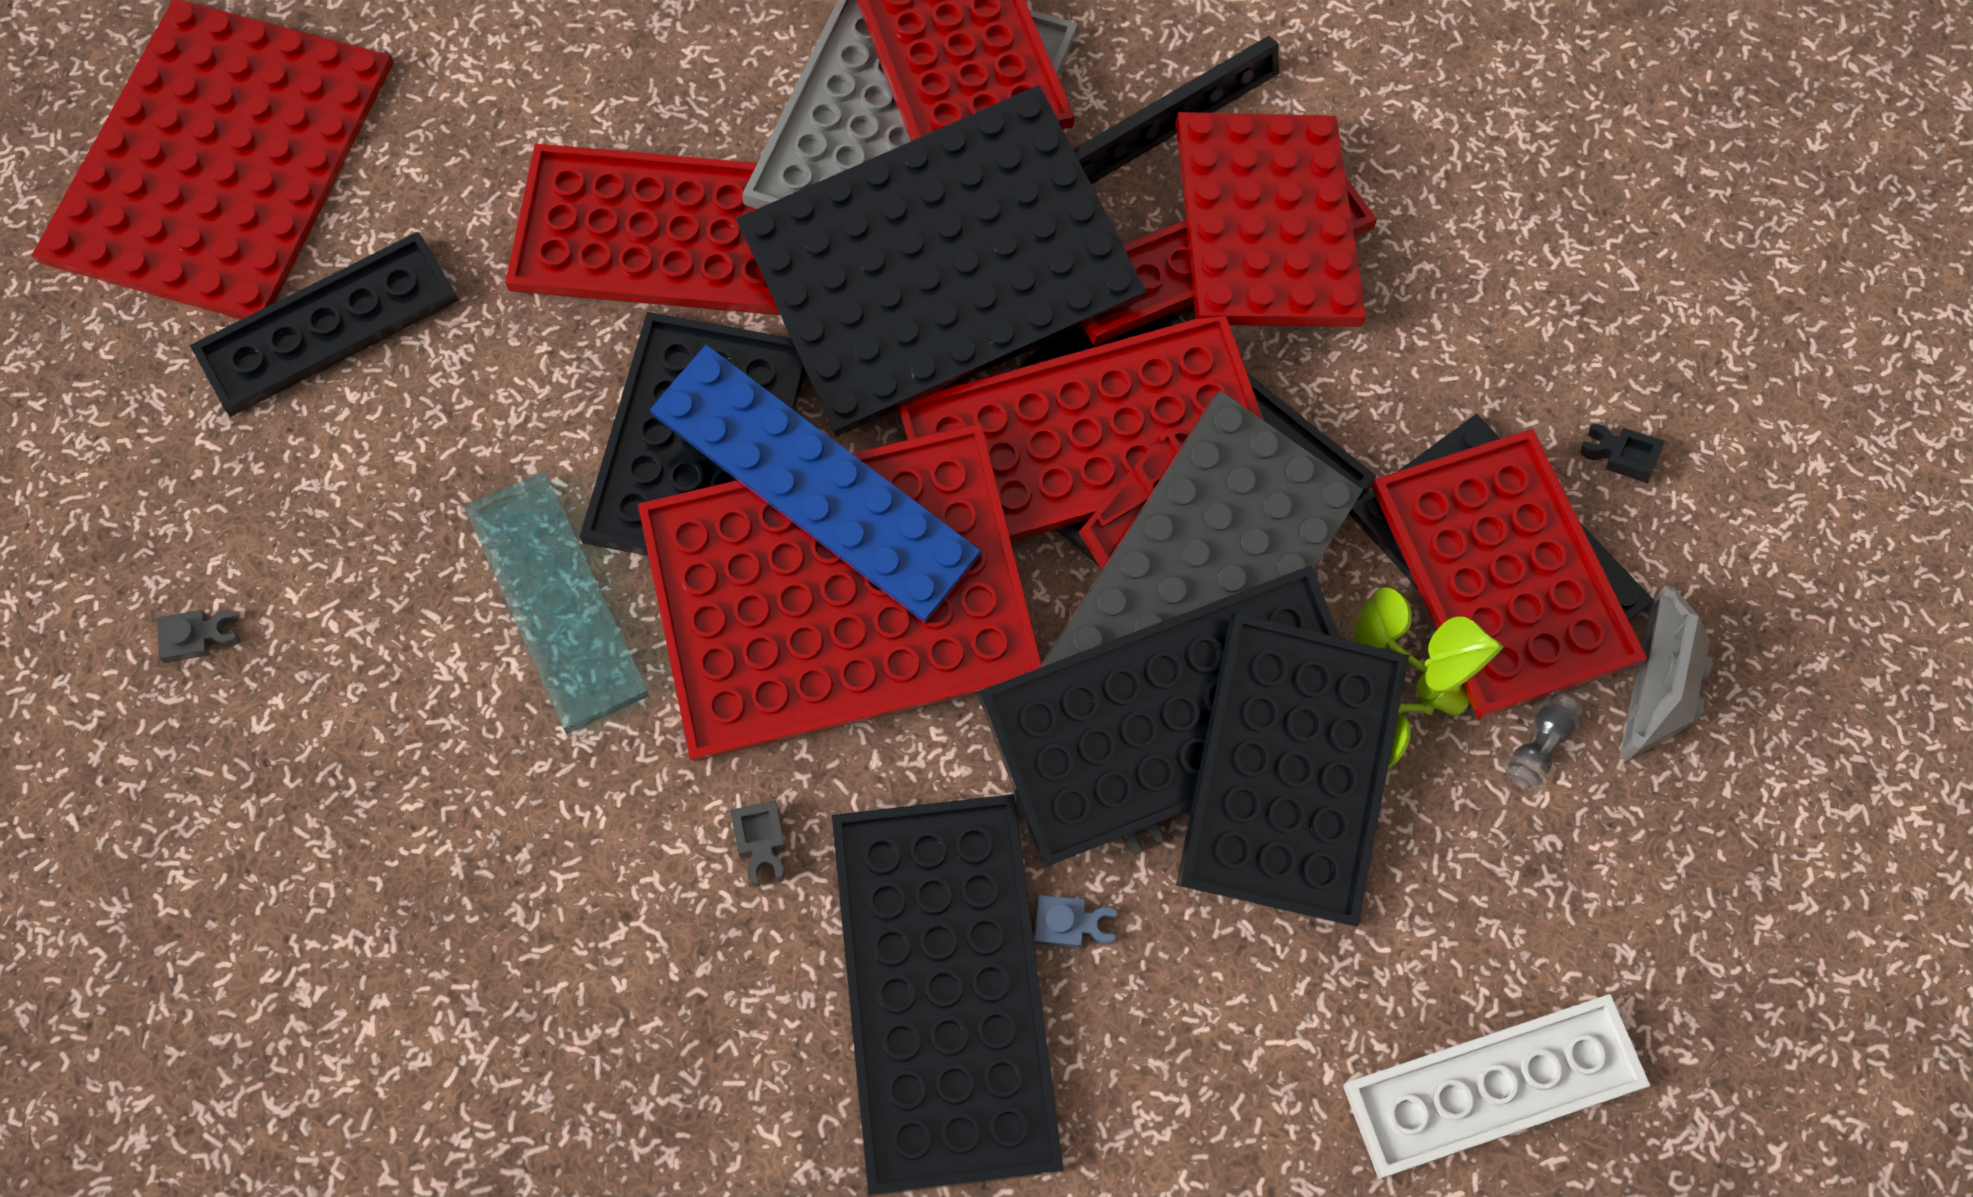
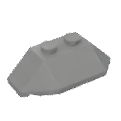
(1671, 676)

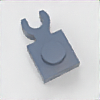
(1063, 922)

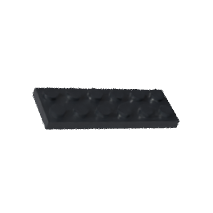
(323, 323)

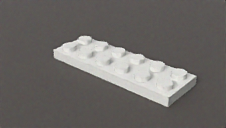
(1495, 1086)

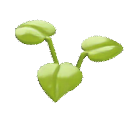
(1455, 652)

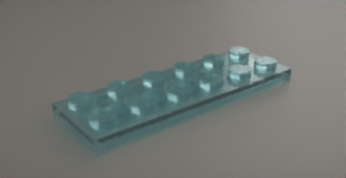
(556, 602)

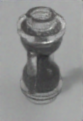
(1554, 724)

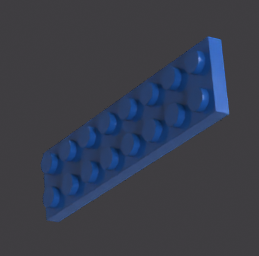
(816, 483)

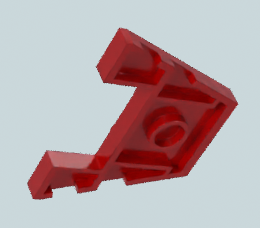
(1118, 511)

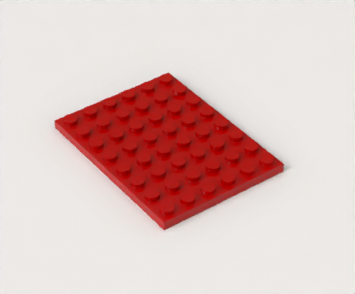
(214, 160)
(793, 641)

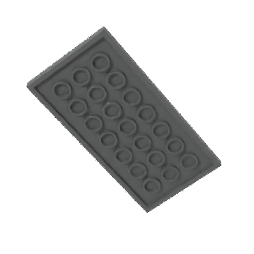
(1221, 520)

